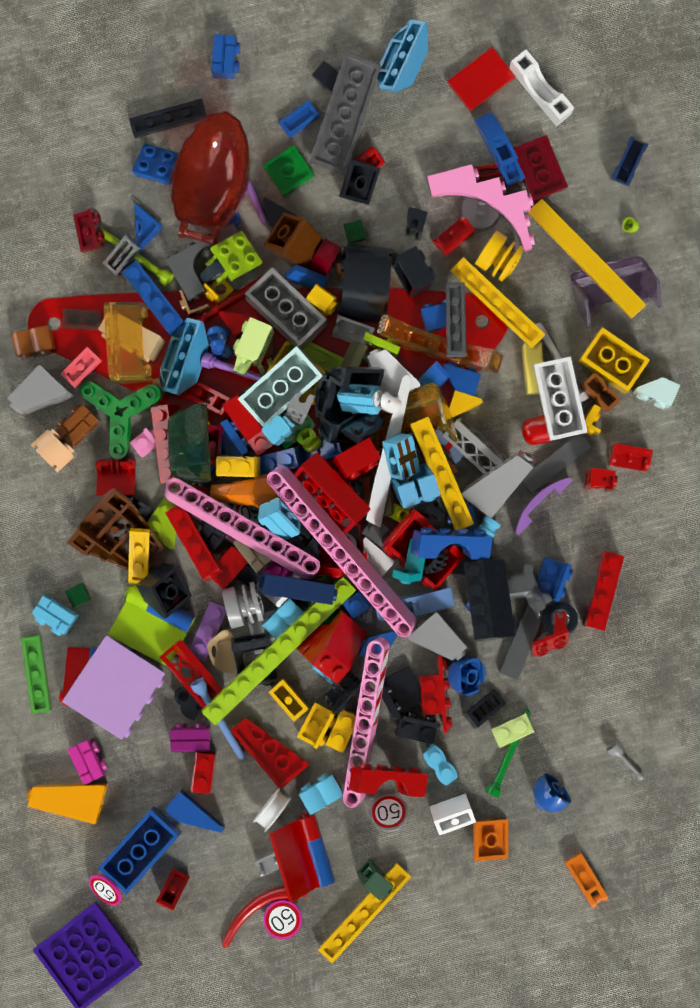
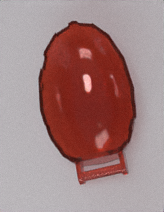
(211, 176)

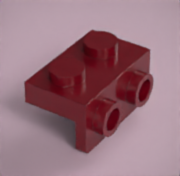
(88, 230)

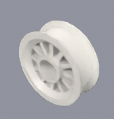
(272, 810)

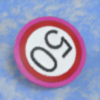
(105, 889)
(282, 919)

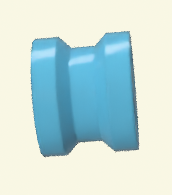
(489, 525)

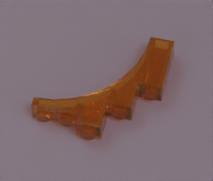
(435, 346)

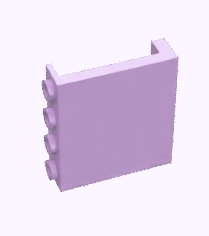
(114, 688)

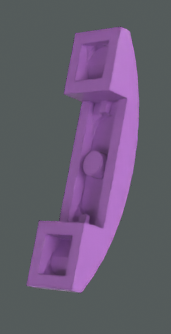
(523, 520)

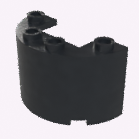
(365, 282)
(327, 403)

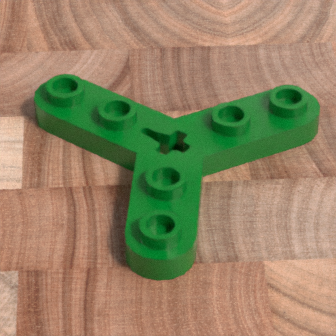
(120, 425)

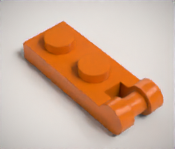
(585, 879)

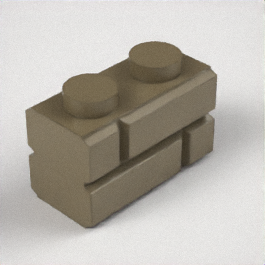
(255, 559)

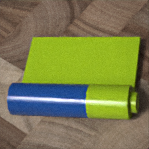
(146, 630)

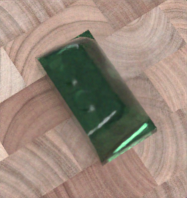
(189, 444)

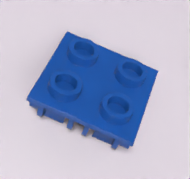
(155, 164)

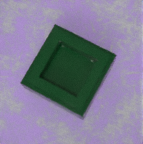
(354, 231)
(77, 595)

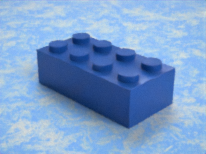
(139, 850)

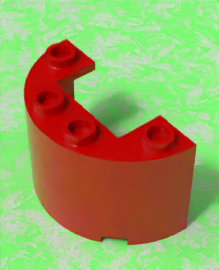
(397, 546)

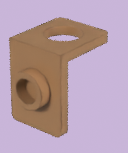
(184, 304)

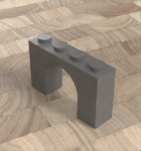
(183, 264)

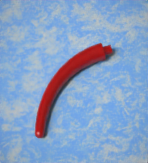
(258, 902)

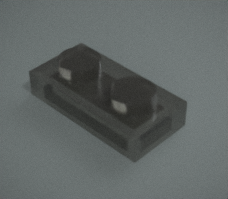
(81, 319)

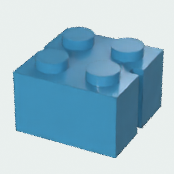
(421, 488)

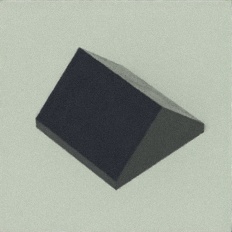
(359, 182)

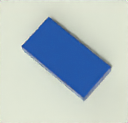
(299, 119)
(305, 277)

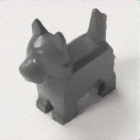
(526, 587)

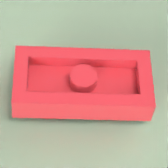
(81, 367)

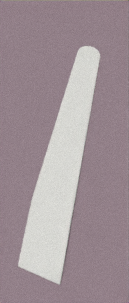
(382, 477)

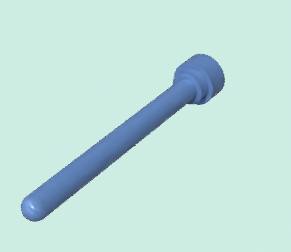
(200, 688)

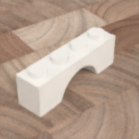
(529, 75)

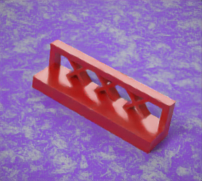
(194, 666)

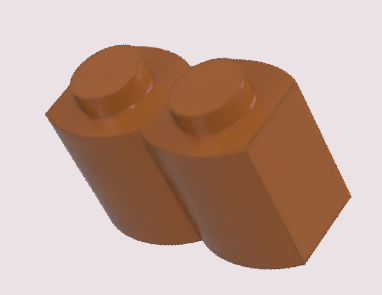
(33, 341)
(598, 391)

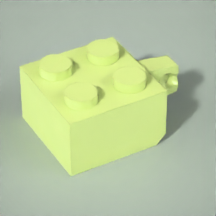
(252, 345)

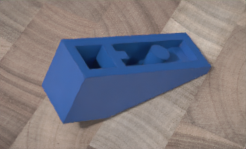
(189, 812)

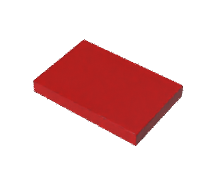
(481, 79)

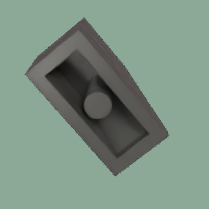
(376, 533)

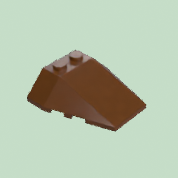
(107, 529)

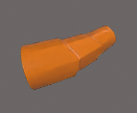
(245, 492)

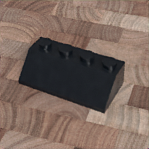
(489, 600)

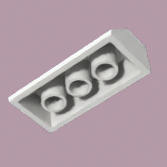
(560, 398)

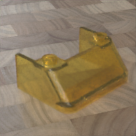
(125, 342)
(421, 403)

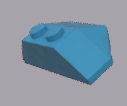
(404, 57)
(184, 356)

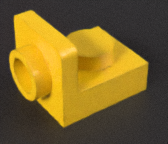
(592, 417)

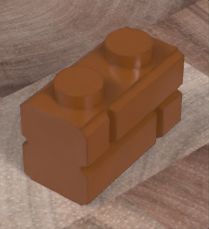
(77, 425)

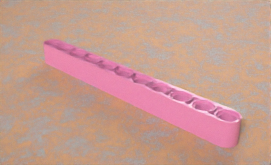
(333, 547)

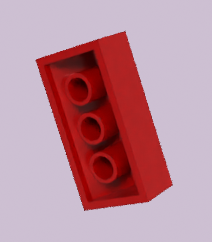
(332, 492)

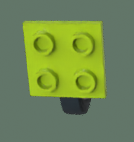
(230, 259)

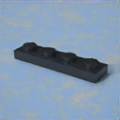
(168, 118)

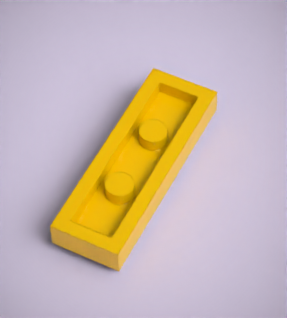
(138, 554)

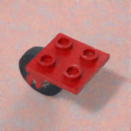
(560, 621)

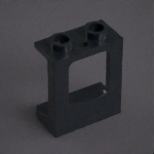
(250, 643)

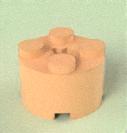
(53, 450)

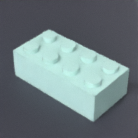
(280, 385)

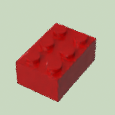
(356, 461)

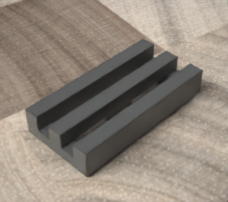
(132, 243)

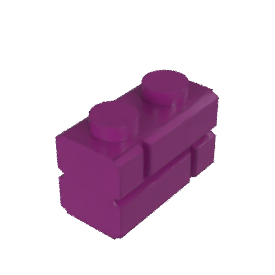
(190, 738)

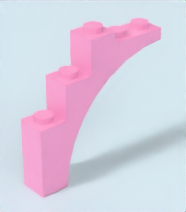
(512, 206)

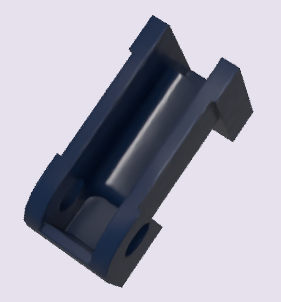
(630, 159)

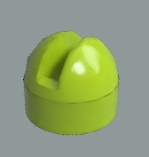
(630, 221)

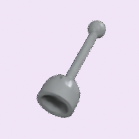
(616, 750)

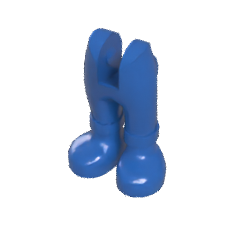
(217, 337)

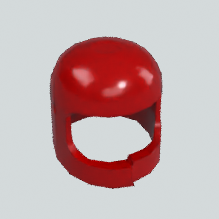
(535, 431)

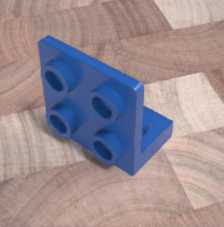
(553, 578)

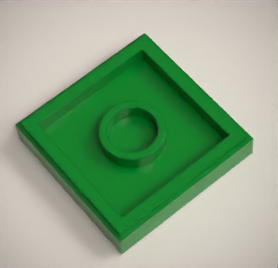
(288, 171)

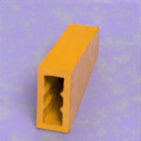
(69, 800)

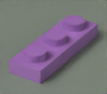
(207, 630)

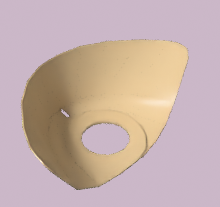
(224, 658)

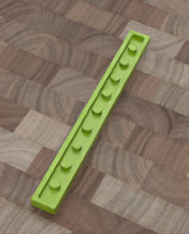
(275, 654)

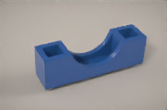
(153, 297)
(430, 542)

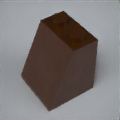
(294, 240)

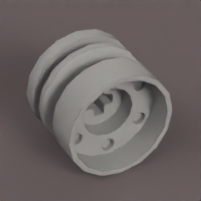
(243, 605)

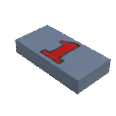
(448, 449)

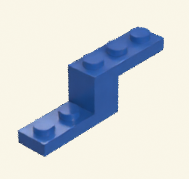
(296, 456)

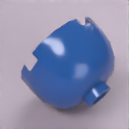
(466, 675)
(550, 795)

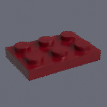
(540, 168)

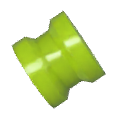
(309, 439)

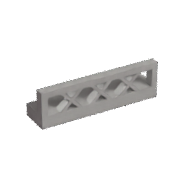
(480, 443)

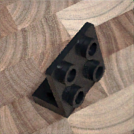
(401, 692)

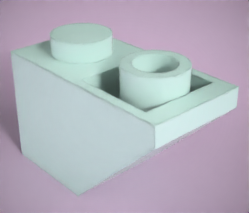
(659, 391)

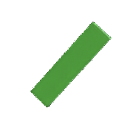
(36, 674)

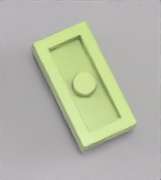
(513, 730)

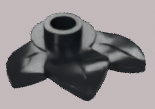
(188, 706)

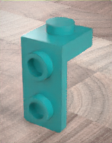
(413, 568)

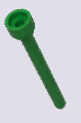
(494, 788)

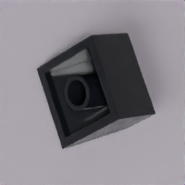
(164, 589)

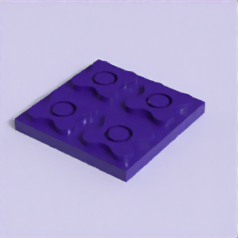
(87, 956)

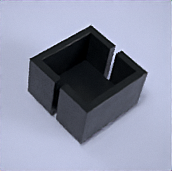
(413, 271)

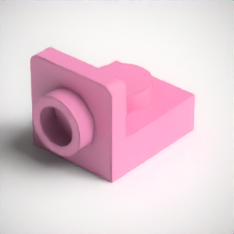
(144, 442)

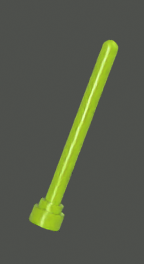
(164, 276)

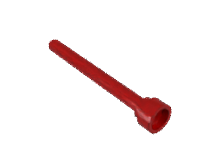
(225, 303)

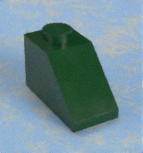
(374, 880)

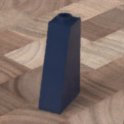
(297, 588)

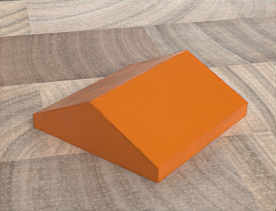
(490, 839)

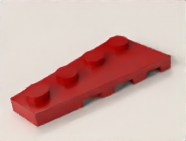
(271, 755)

